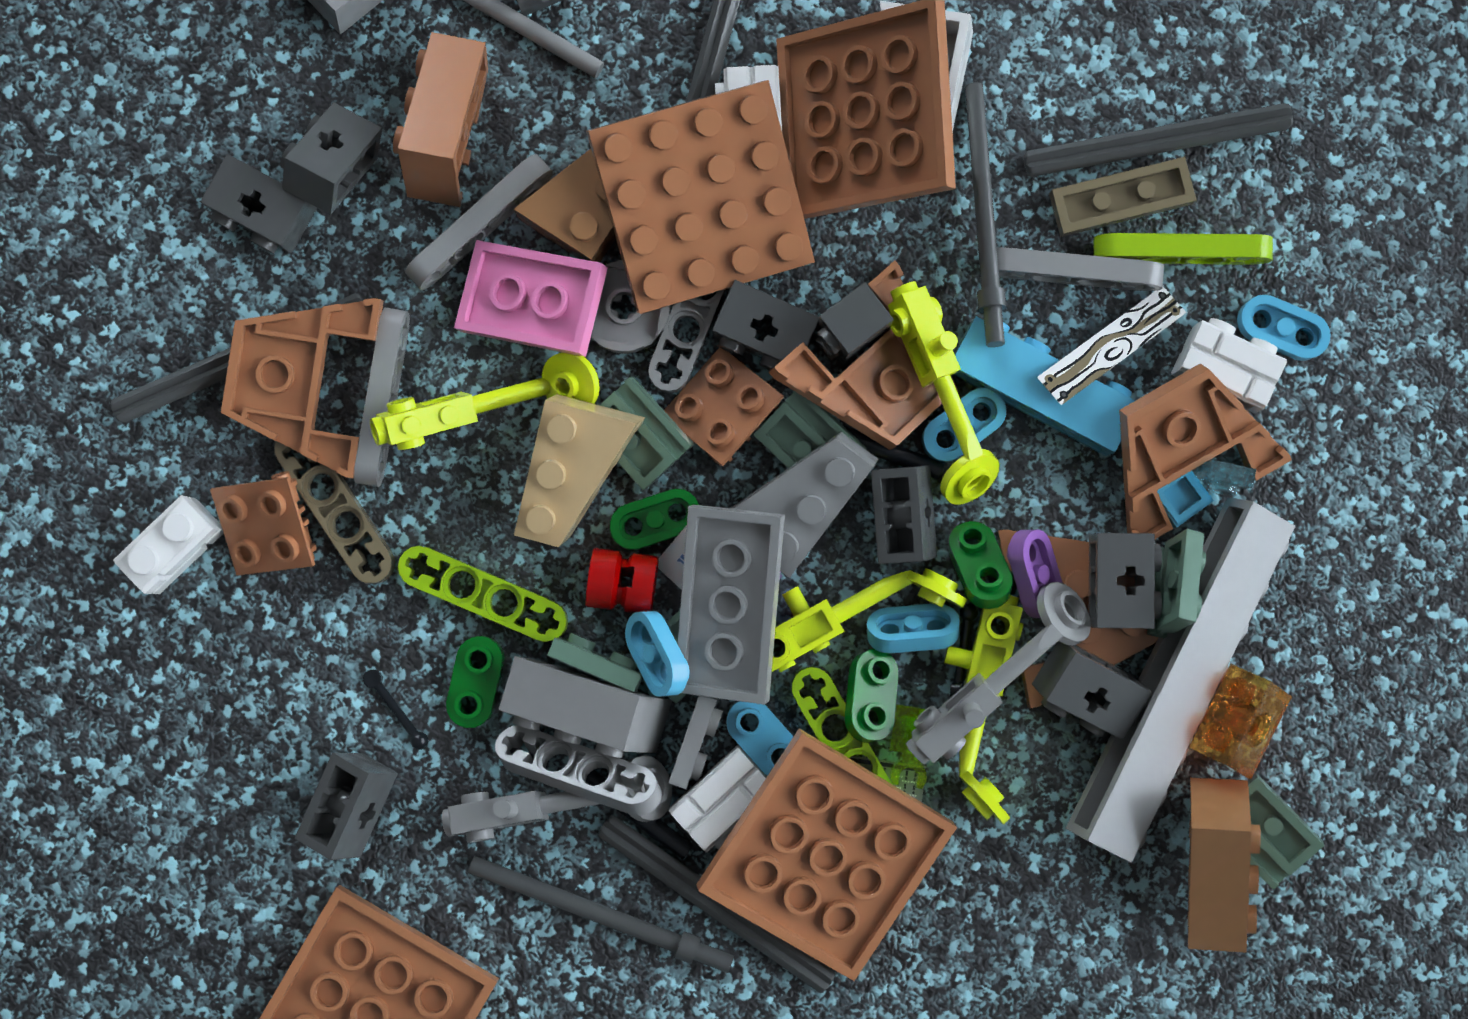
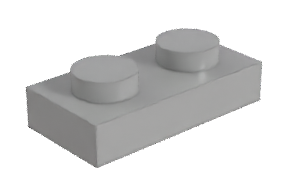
(689, 760)

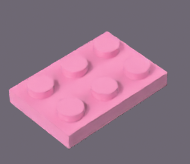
(531, 297)

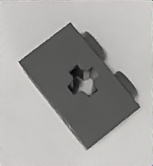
(330, 157)
(235, 191)
(751, 307)
(852, 325)
(904, 514)
(1112, 557)
(1113, 696)
(346, 805)

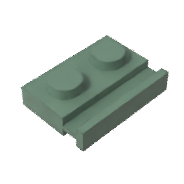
(799, 429)
(655, 443)
(1179, 582)
(579, 653)
(1284, 836)

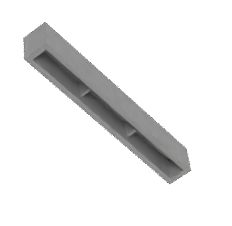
(1183, 677)

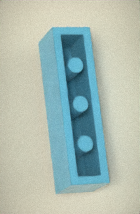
(1013, 372)

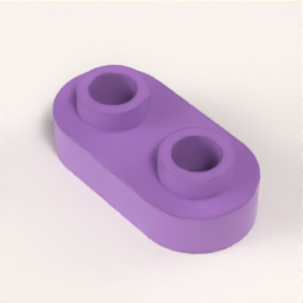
(1032, 566)

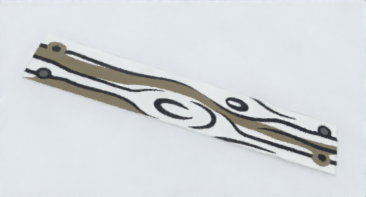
(1111, 345)

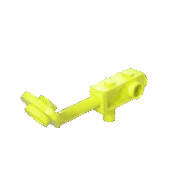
(931, 352)
(409, 422)
(817, 625)
(986, 657)

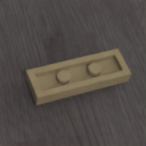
(1122, 196)

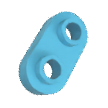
(1281, 327)
(982, 429)
(913, 628)
(656, 653)
(761, 741)

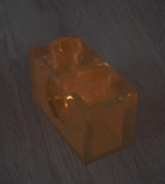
(1240, 721)

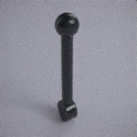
(968, 614)
(374, 680)

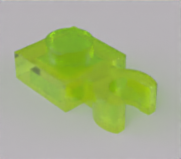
(899, 736)

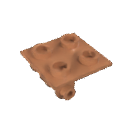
(723, 406)
(264, 525)

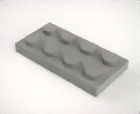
(730, 601)

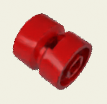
(605, 581)

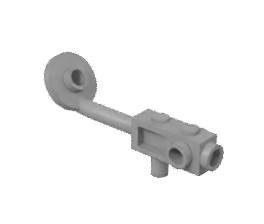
(943, 729)
(480, 816)

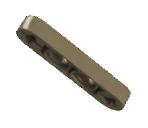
(330, 509)

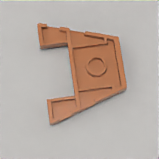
(279, 375)
(876, 391)
(1177, 432)
(1107, 643)

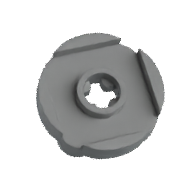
(628, 334)

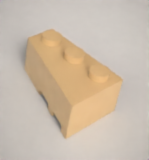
(569, 464)

